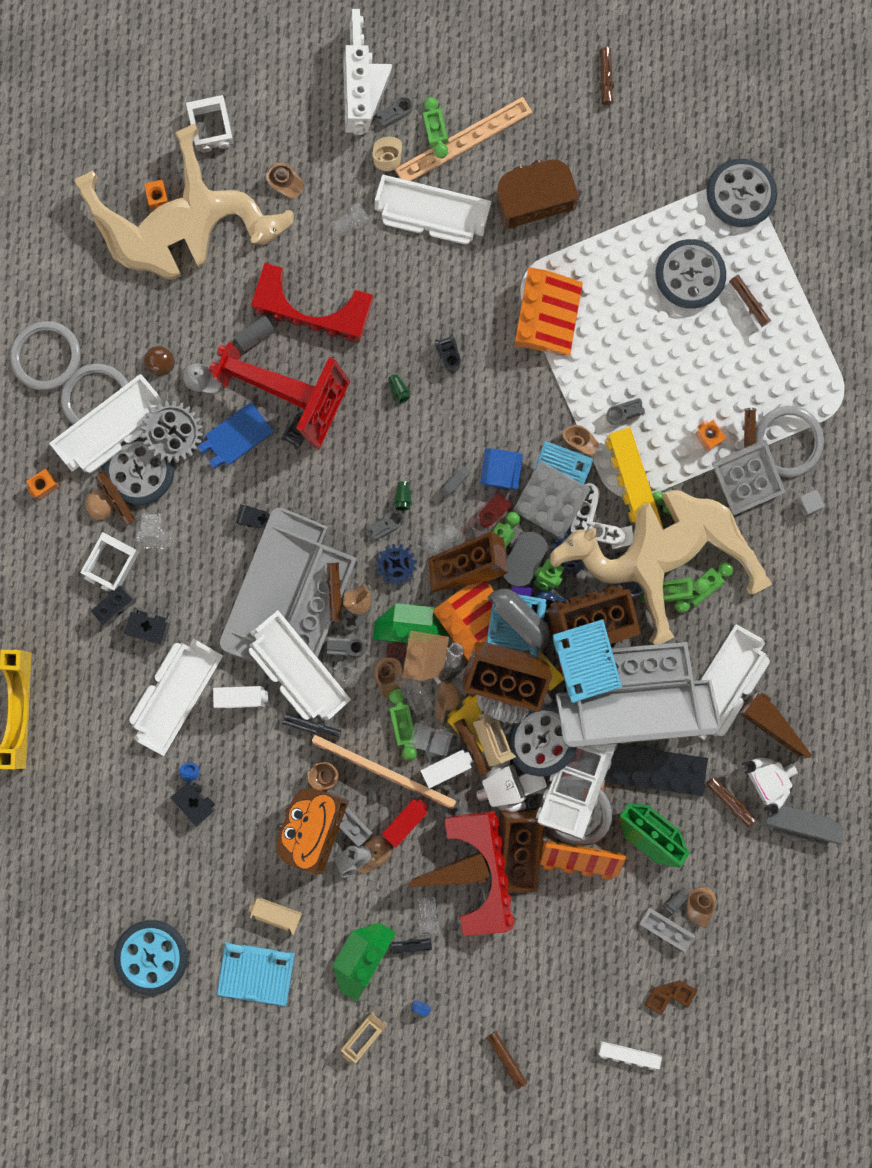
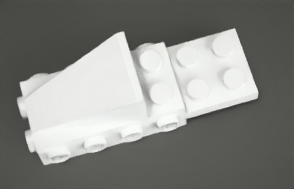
(362, 80)

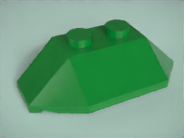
(402, 618)
(653, 835)
(361, 958)

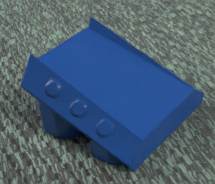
(501, 469)

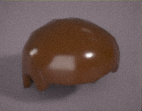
(159, 361)

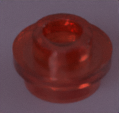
(396, 645)

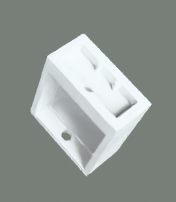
(206, 106)
(90, 563)
(240, 697)
(447, 768)

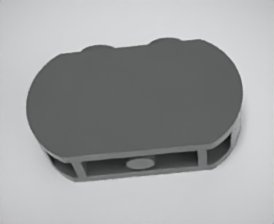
(524, 558)

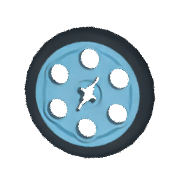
(135, 935)

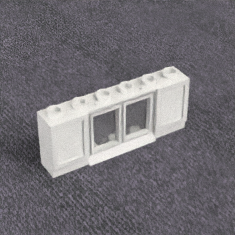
(576, 790)

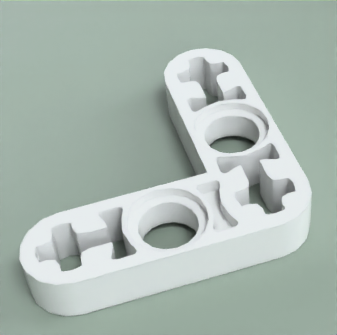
(589, 524)

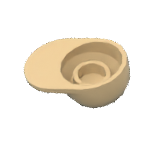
(387, 153)

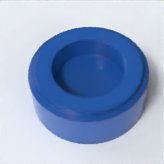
(189, 771)
(420, 1008)

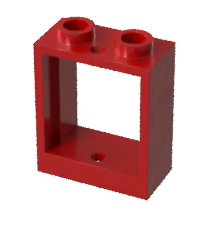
(405, 822)

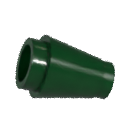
(398, 389)
(402, 496)

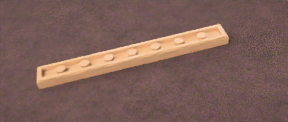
(465, 140)
(383, 772)

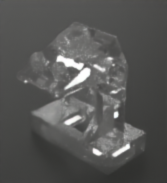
(151, 536)

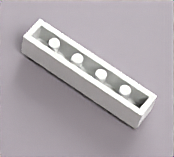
(629, 1055)

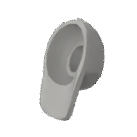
(202, 381)

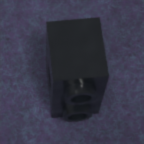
(113, 606)
(136, 628)
(183, 800)

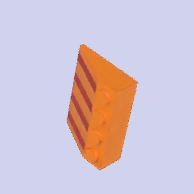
(548, 312)
(467, 615)
(581, 859)

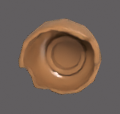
(99, 505)
(329, 778)

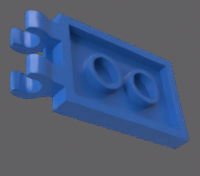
(236, 436)

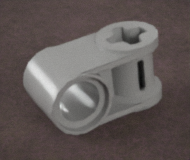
(352, 860)

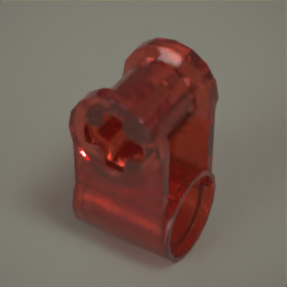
(495, 508)

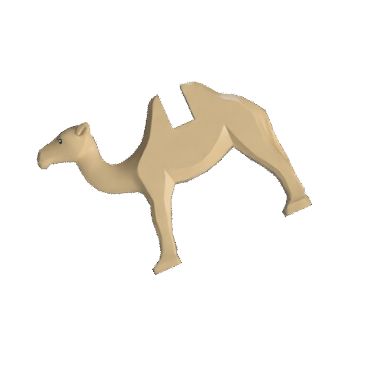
(182, 218)
(662, 550)

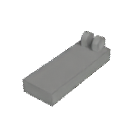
(355, 828)
(667, 929)

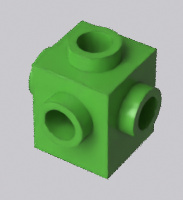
(548, 576)

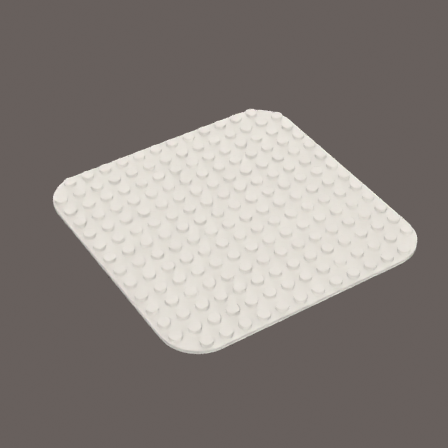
(685, 359)

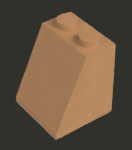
(425, 656)

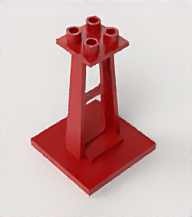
(318, 401)

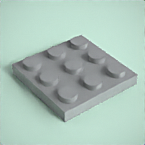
(748, 477)
(551, 499)

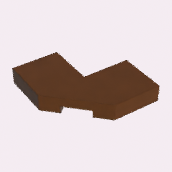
(661, 995)

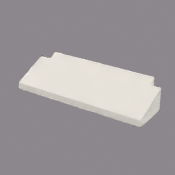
(432, 209)
(101, 431)
(294, 665)
(735, 673)
(177, 690)

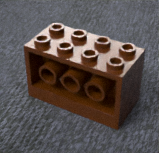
(611, 605)

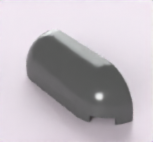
(521, 618)
(805, 826)

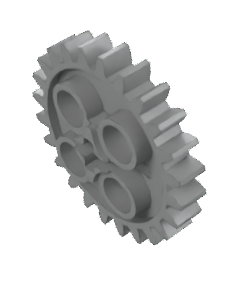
(181, 418)

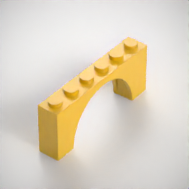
(17, 671)
(472, 711)

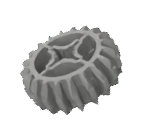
(502, 711)

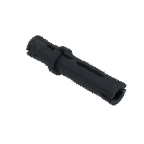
(312, 727)

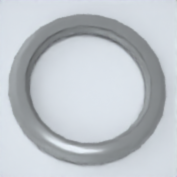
(79, 373)
(64, 377)
(813, 423)
(598, 834)

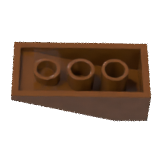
(468, 563)
(768, 718)
(521, 849)
(462, 871)

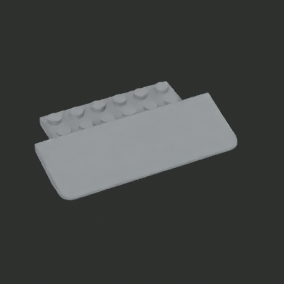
(286, 577)
(653, 703)

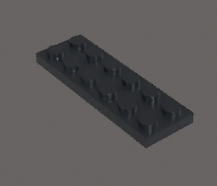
(658, 770)

